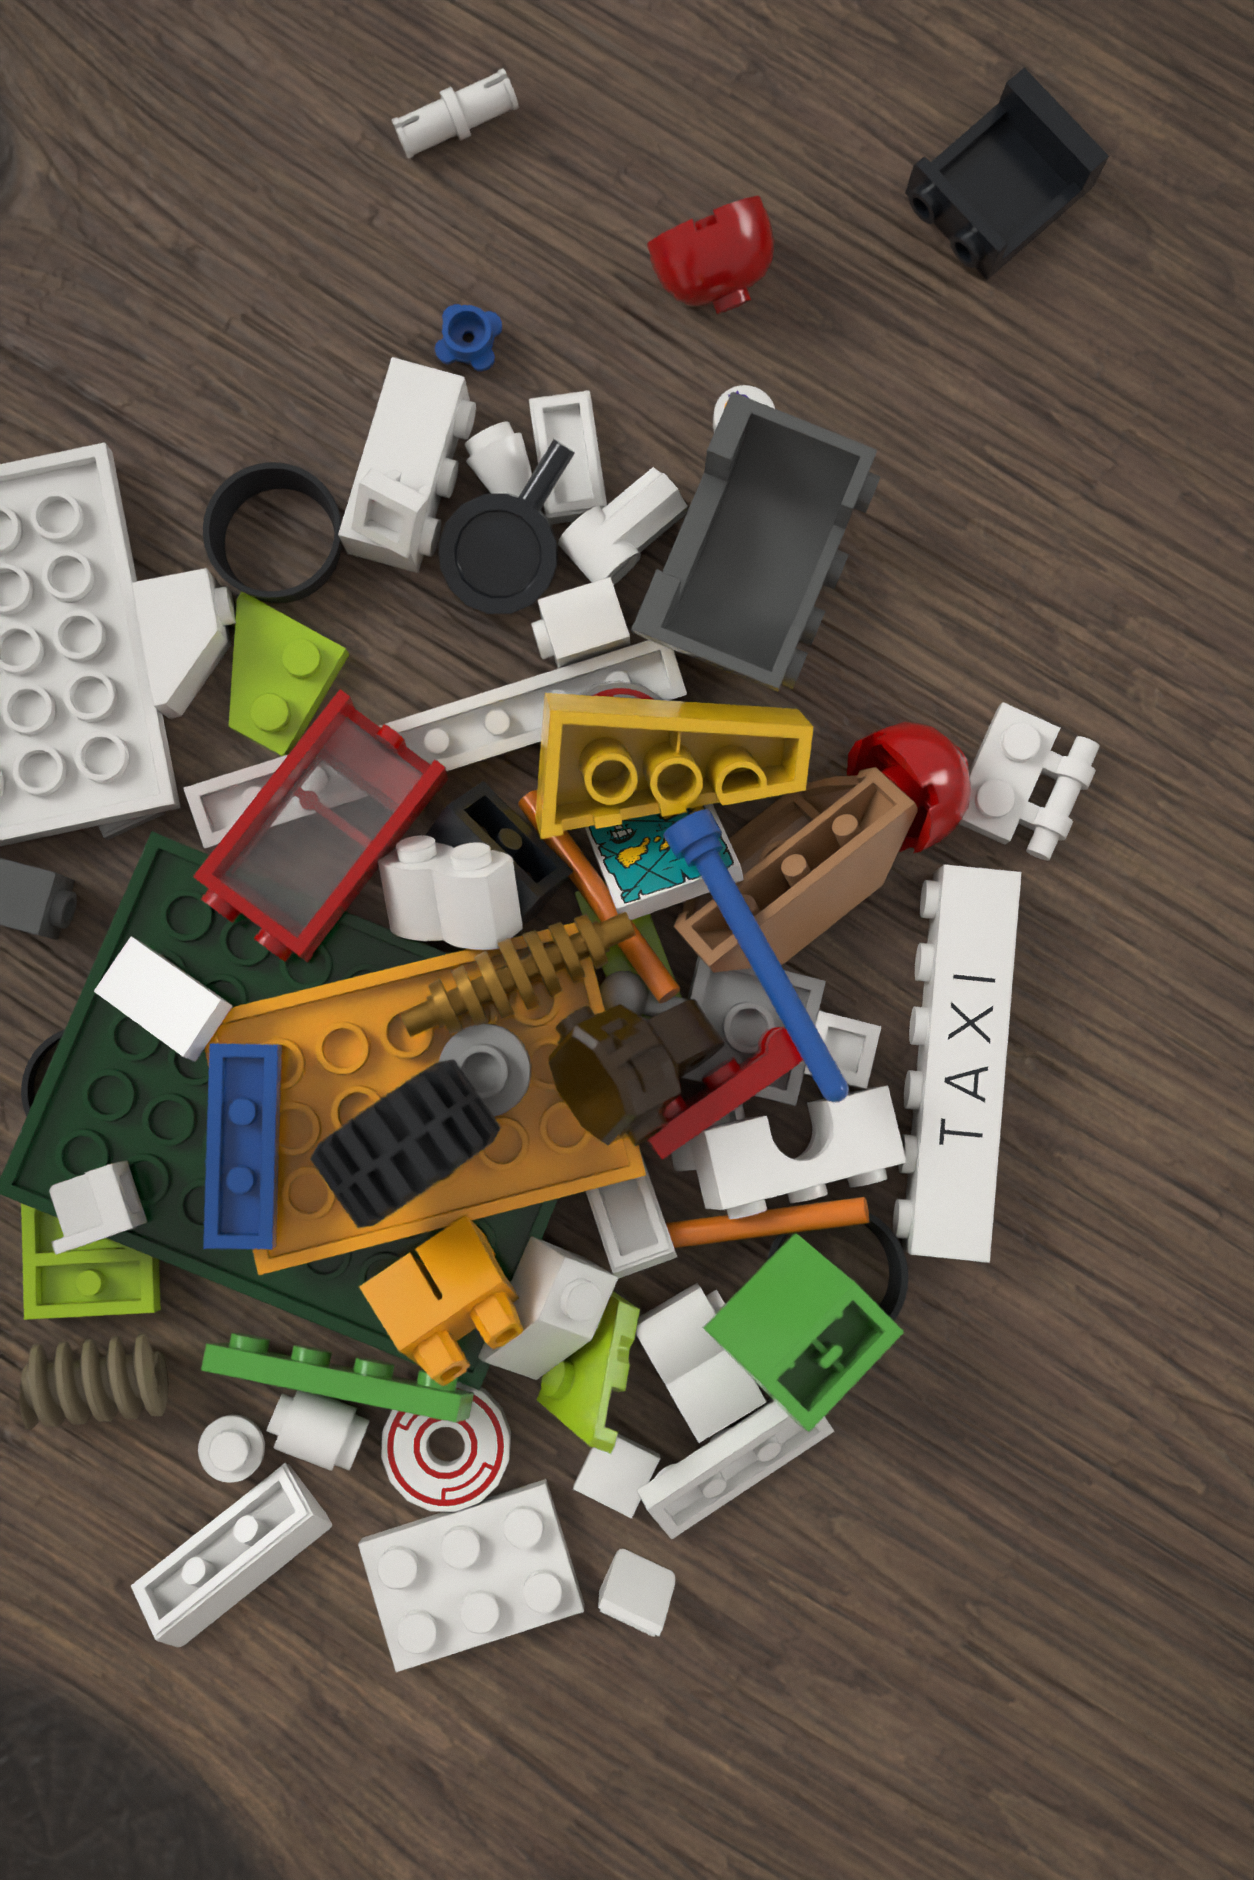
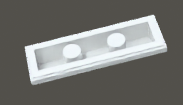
(230, 1557)

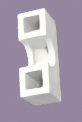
(849, 1140)

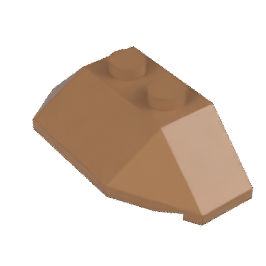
(805, 865)

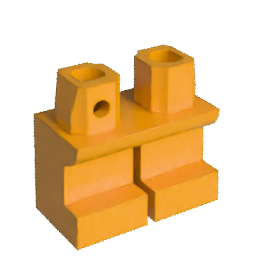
(474, 1296)

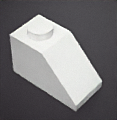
(182, 634)
(557, 1308)

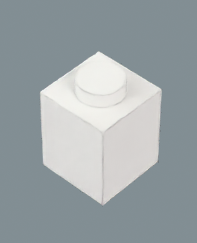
(581, 624)

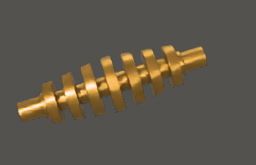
(567, 951)

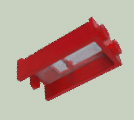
(319, 829)

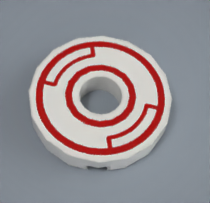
(455, 1483)

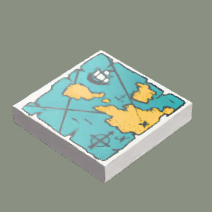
(642, 867)

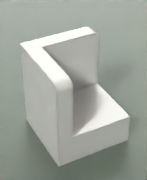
(96, 1206)

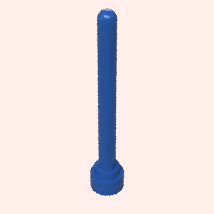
(698, 843)

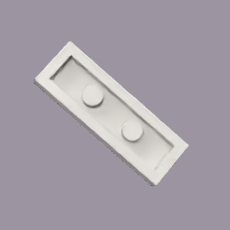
(727, 1467)

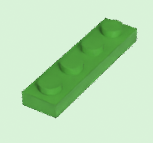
(311, 1371)

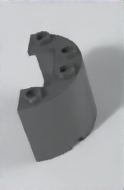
(759, 544)

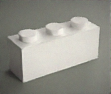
(417, 434)

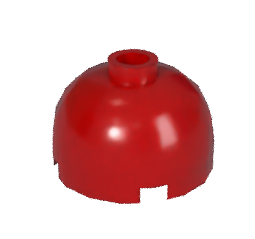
(716, 255)
(926, 770)

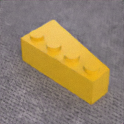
(653, 757)

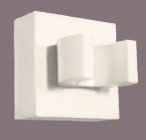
(390, 511)

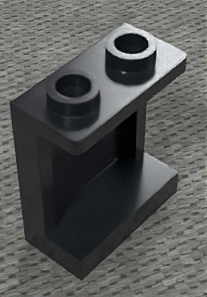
(1006, 176)

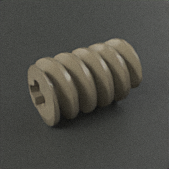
(93, 1383)

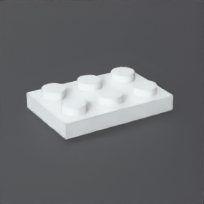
(471, 1575)

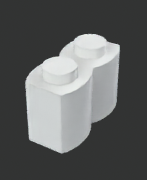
(450, 893)
(694, 1367)

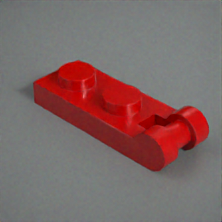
(726, 1089)

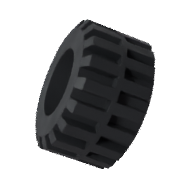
(405, 1143)

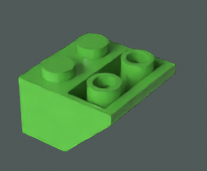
(803, 1331)

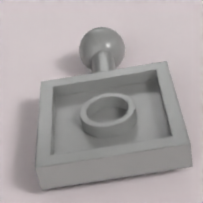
(736, 1009)

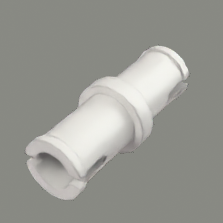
(455, 113)

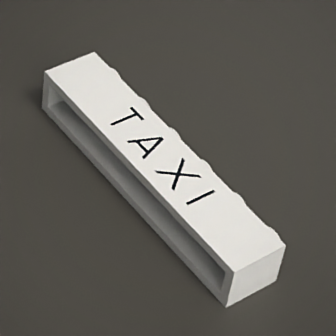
(959, 1063)

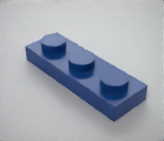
(242, 1146)

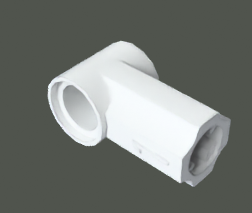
(611, 538)

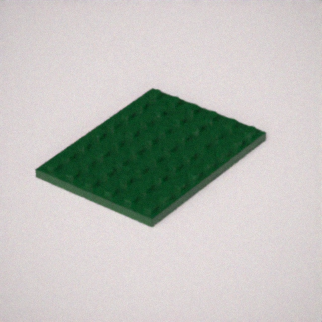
(135, 1099)

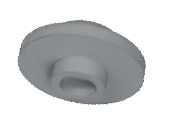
(493, 1063)

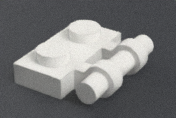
(1006, 774)

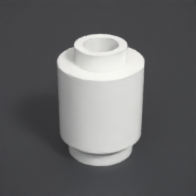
(317, 1429)

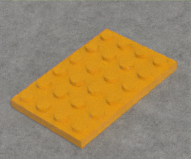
(351, 1049)

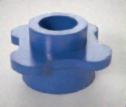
(468, 319)

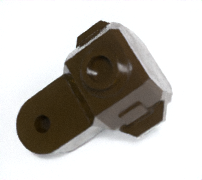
(627, 1069)

